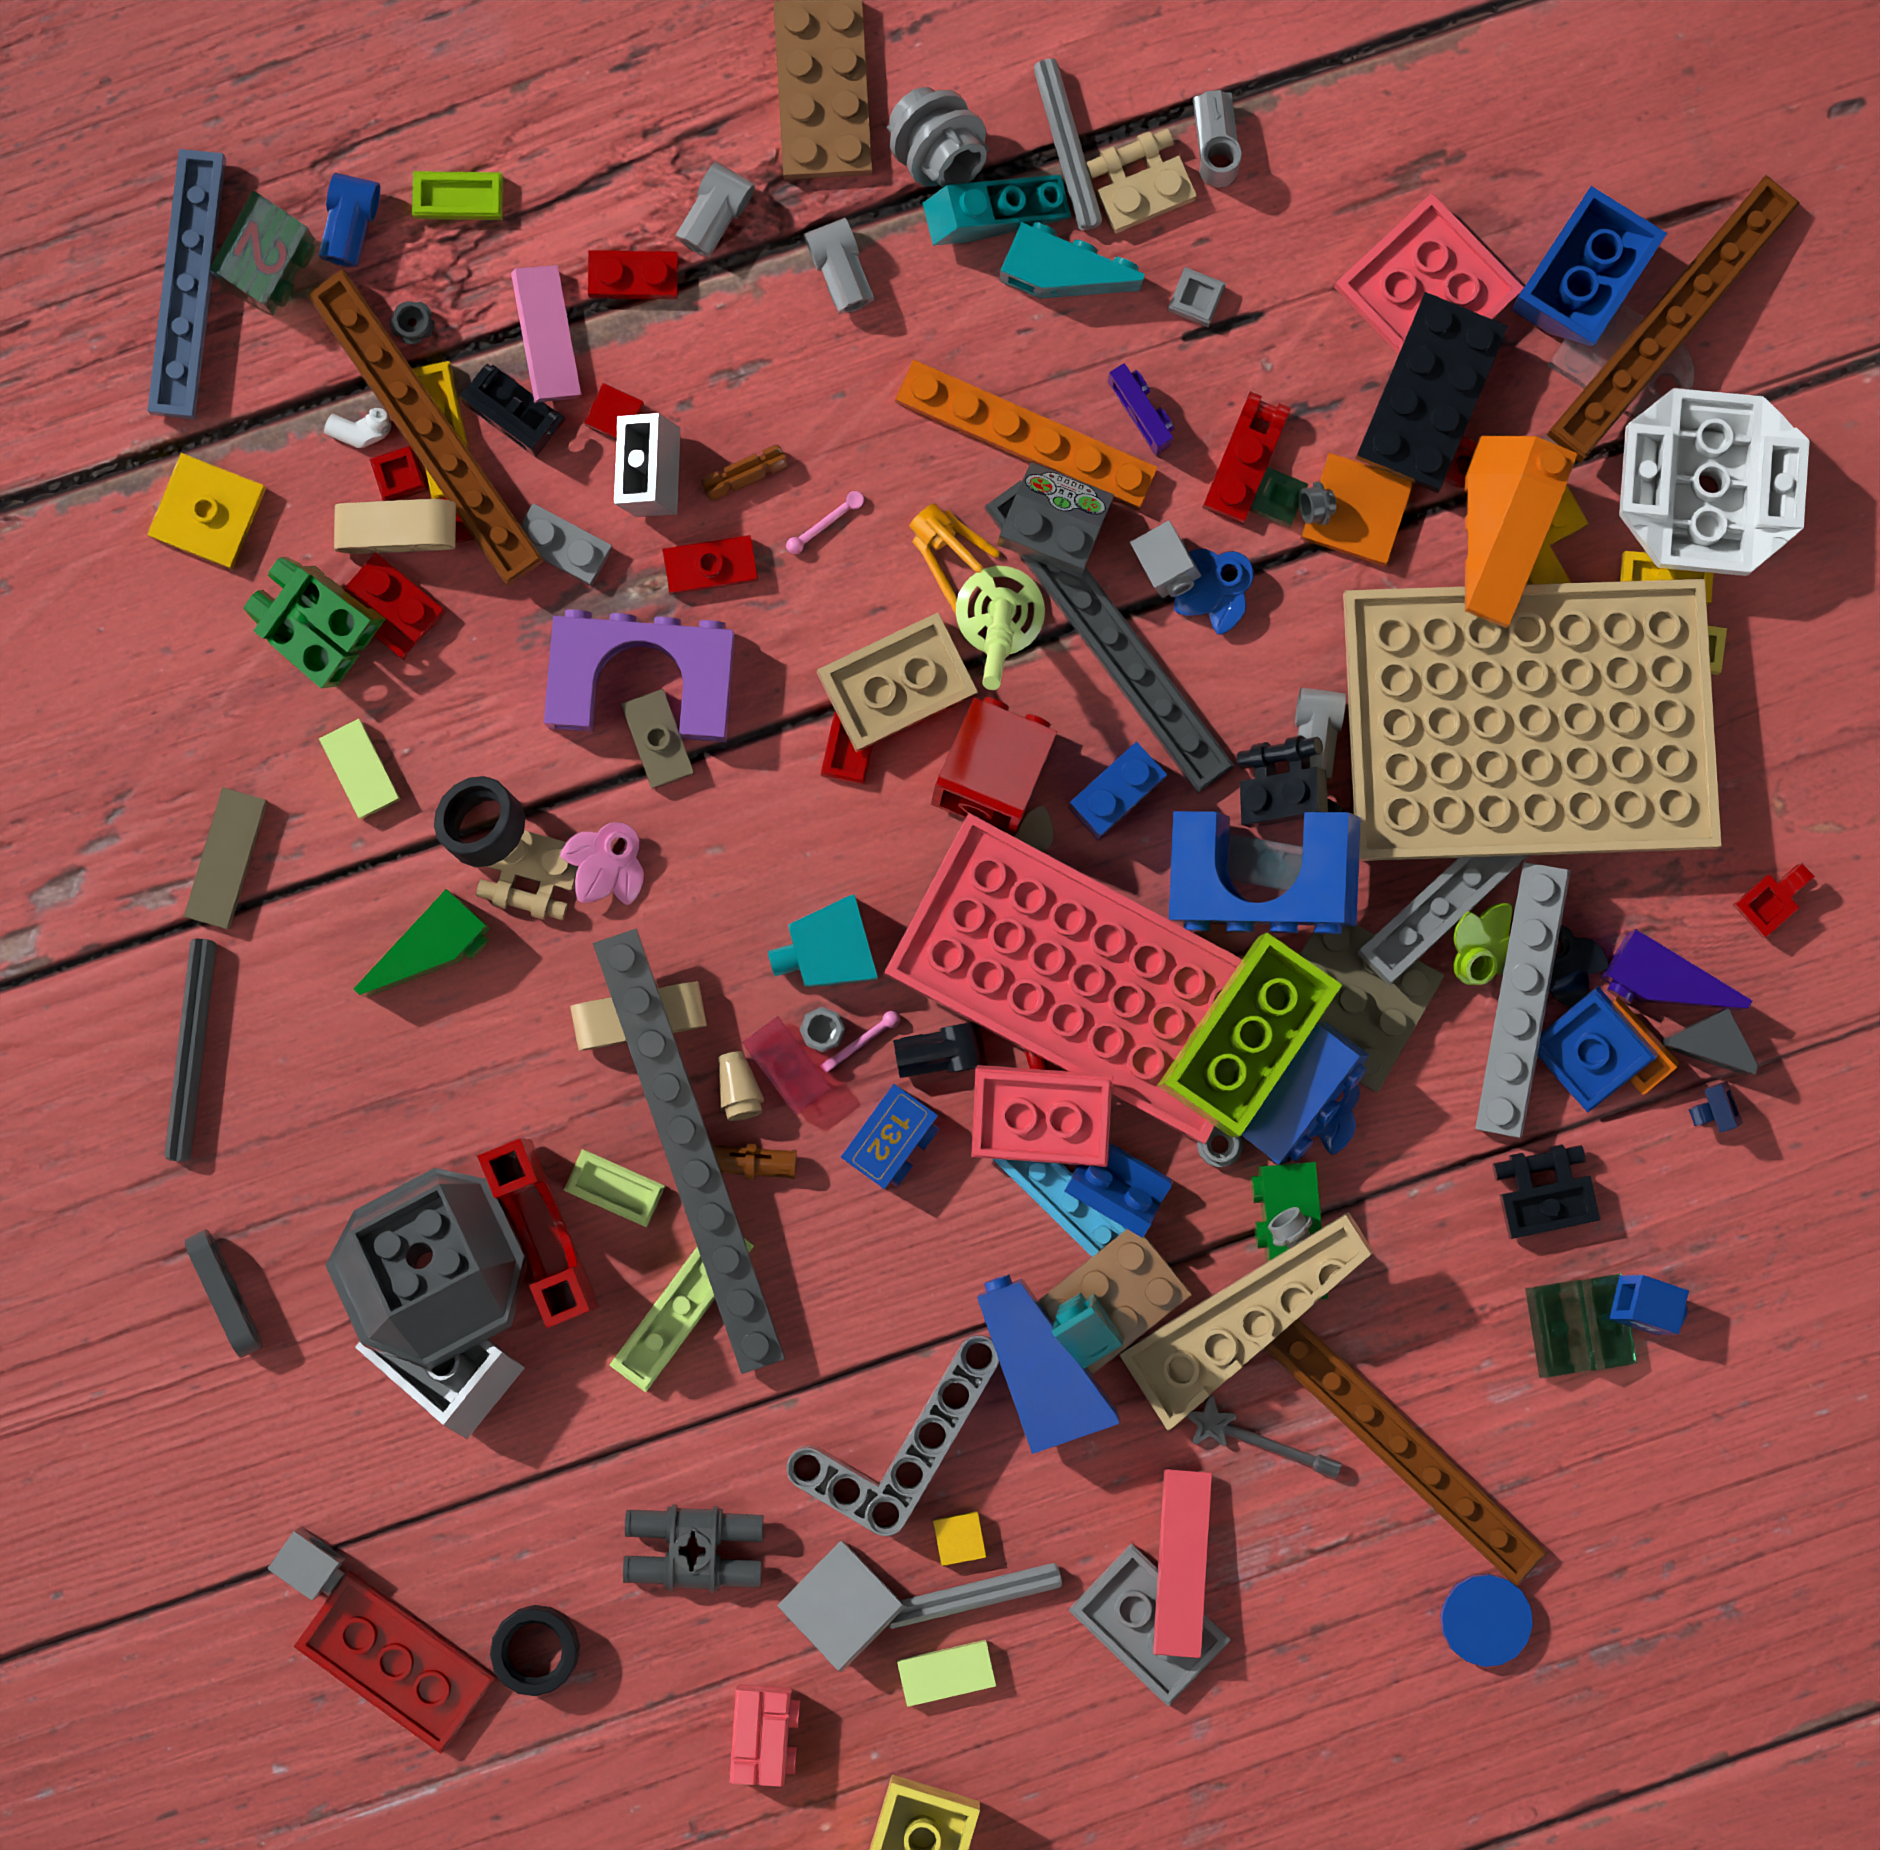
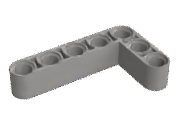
(912, 1450)

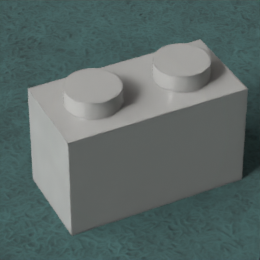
(647, 465)

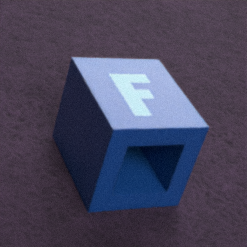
(1649, 1305)

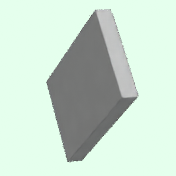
(1122, 1616)

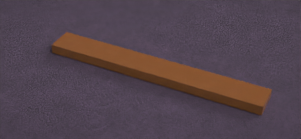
(1673, 318)
(425, 427)
(1406, 1451)

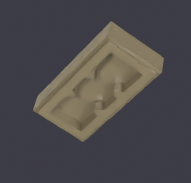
(657, 739)

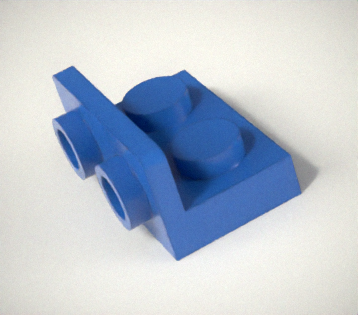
(1122, 1191)

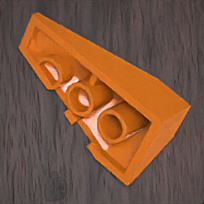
(1511, 504)

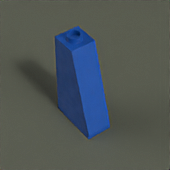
(1048, 1386)

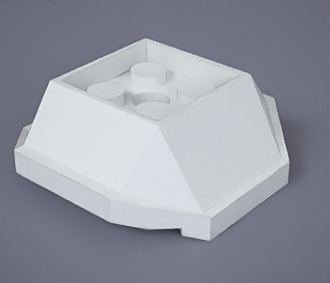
(1749, 454)

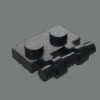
(1282, 796)
(1550, 1205)

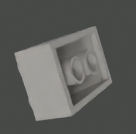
(458, 1390)

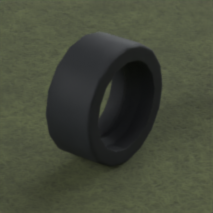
(459, 802)
(500, 1643)

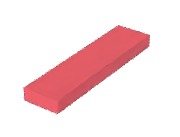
(1182, 1563)

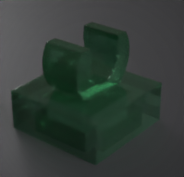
(1278, 497)

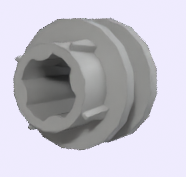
(937, 137)

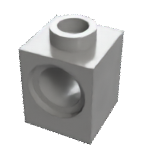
(1166, 560)
(308, 1564)

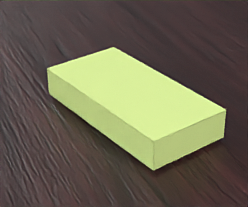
(359, 769)
(614, 1188)
(946, 1673)

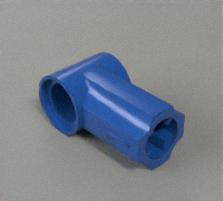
(350, 207)

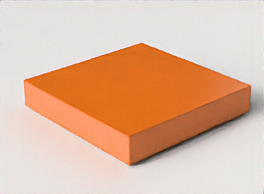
(1366, 510)

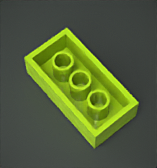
(1249, 1035)

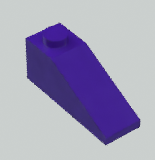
(1658, 975)

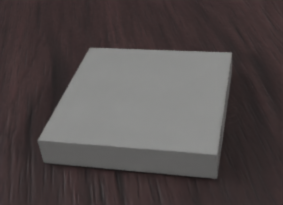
(841, 1606)

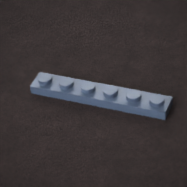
(187, 284)

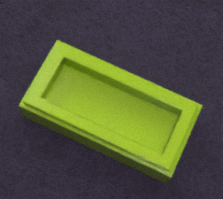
(457, 195)

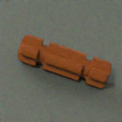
(744, 472)

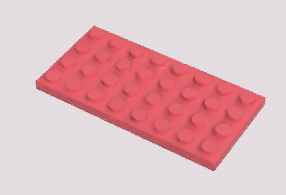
(1062, 967)

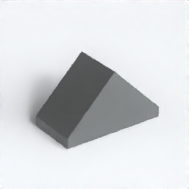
(1716, 1042)

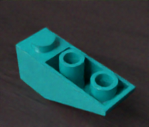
(994, 208)
(1056, 268)
(1085, 1329)

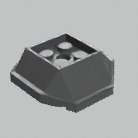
(452, 1301)

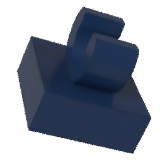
(1719, 1107)

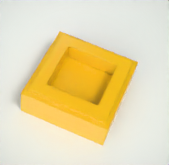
(959, 1538)

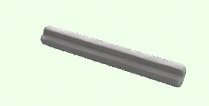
(1067, 144)
(978, 1594)

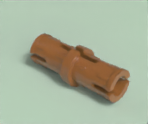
(756, 1161)

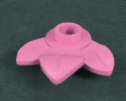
(601, 869)

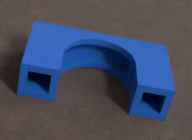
(1320, 897)

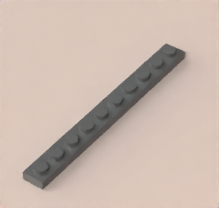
(689, 1151)

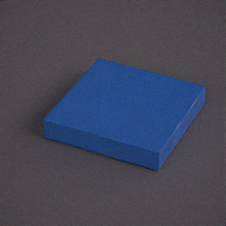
(1594, 1049)

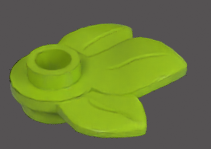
(1482, 939)

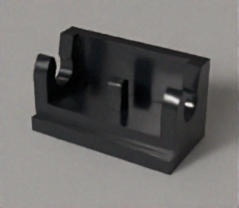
(511, 409)

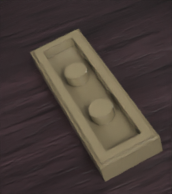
(226, 858)

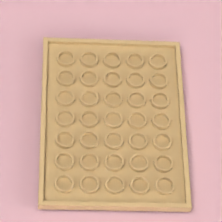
(1533, 736)

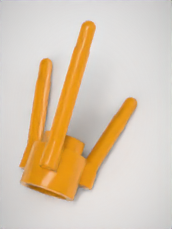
(937, 529)

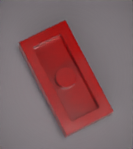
(633, 274)

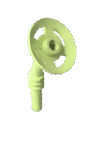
(1002, 634)

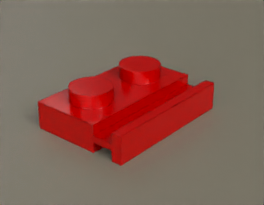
(405, 607)

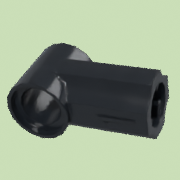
(951, 1049)

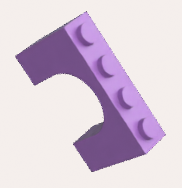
(585, 646)

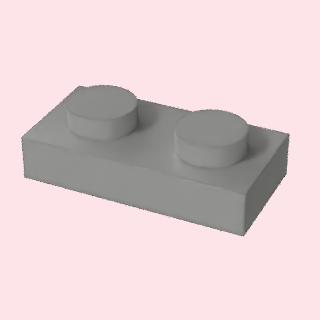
(566, 545)

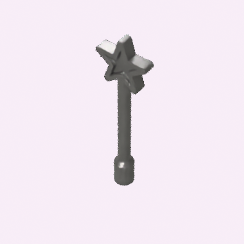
(1216, 1424)

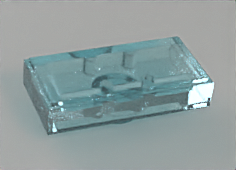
(1263, 862)

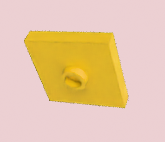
(206, 511)

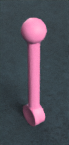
(853, 501)
(890, 1020)

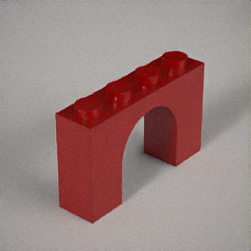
(522, 1185)

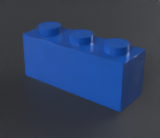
(1306, 1094)

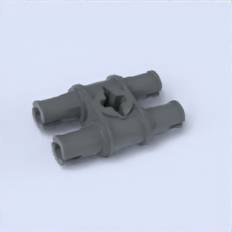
(676, 1567)

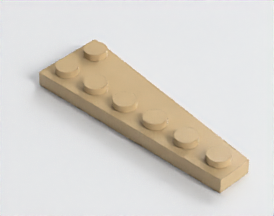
(1216, 1338)

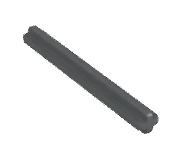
(190, 1050)

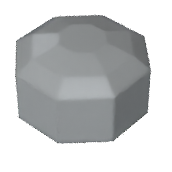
(822, 1029)

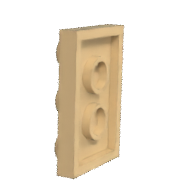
(897, 682)

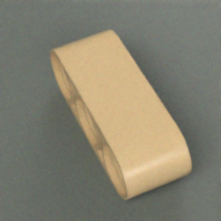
(394, 526)
(599, 1026)

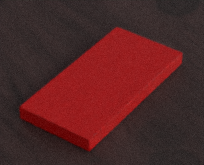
(394, 1661)

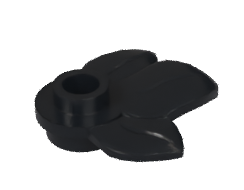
(1572, 965)

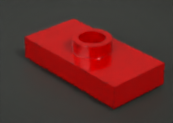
(710, 564)

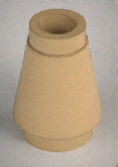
(738, 1088)

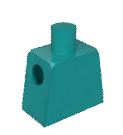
(827, 947)

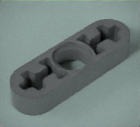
(223, 1293)

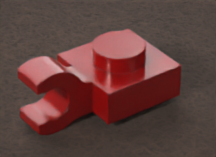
(1771, 902)

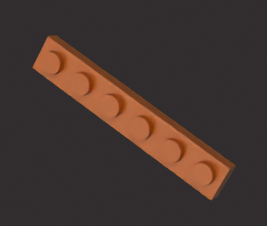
(1024, 433)

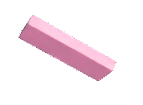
(546, 333)

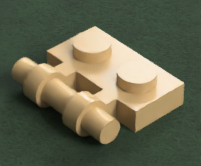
(1146, 193)
(537, 860)

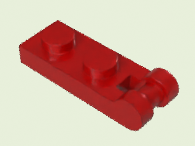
(1245, 459)

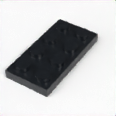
(1431, 392)

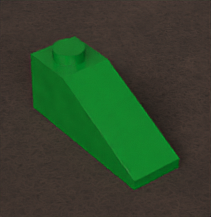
(433, 942)

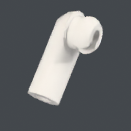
(361, 433)

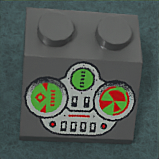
(1055, 519)

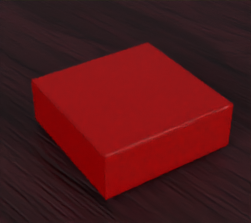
(607, 406)
(398, 474)

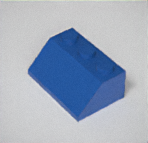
(1589, 269)

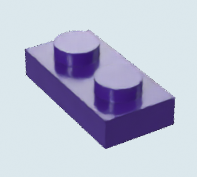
(1132, 393)

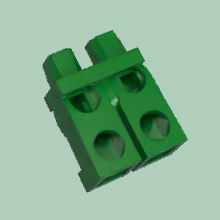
(313, 622)

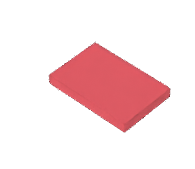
(1042, 1115)

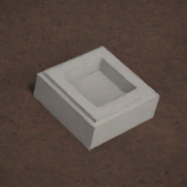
(1196, 297)

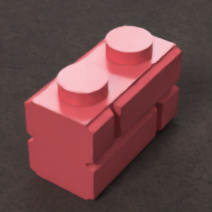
(762, 1735)

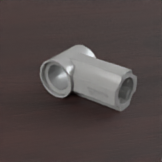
(1216, 136)
(720, 198)
(836, 255)
(1321, 715)

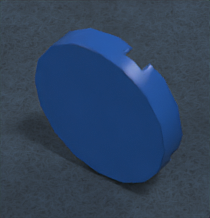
(1486, 1620)

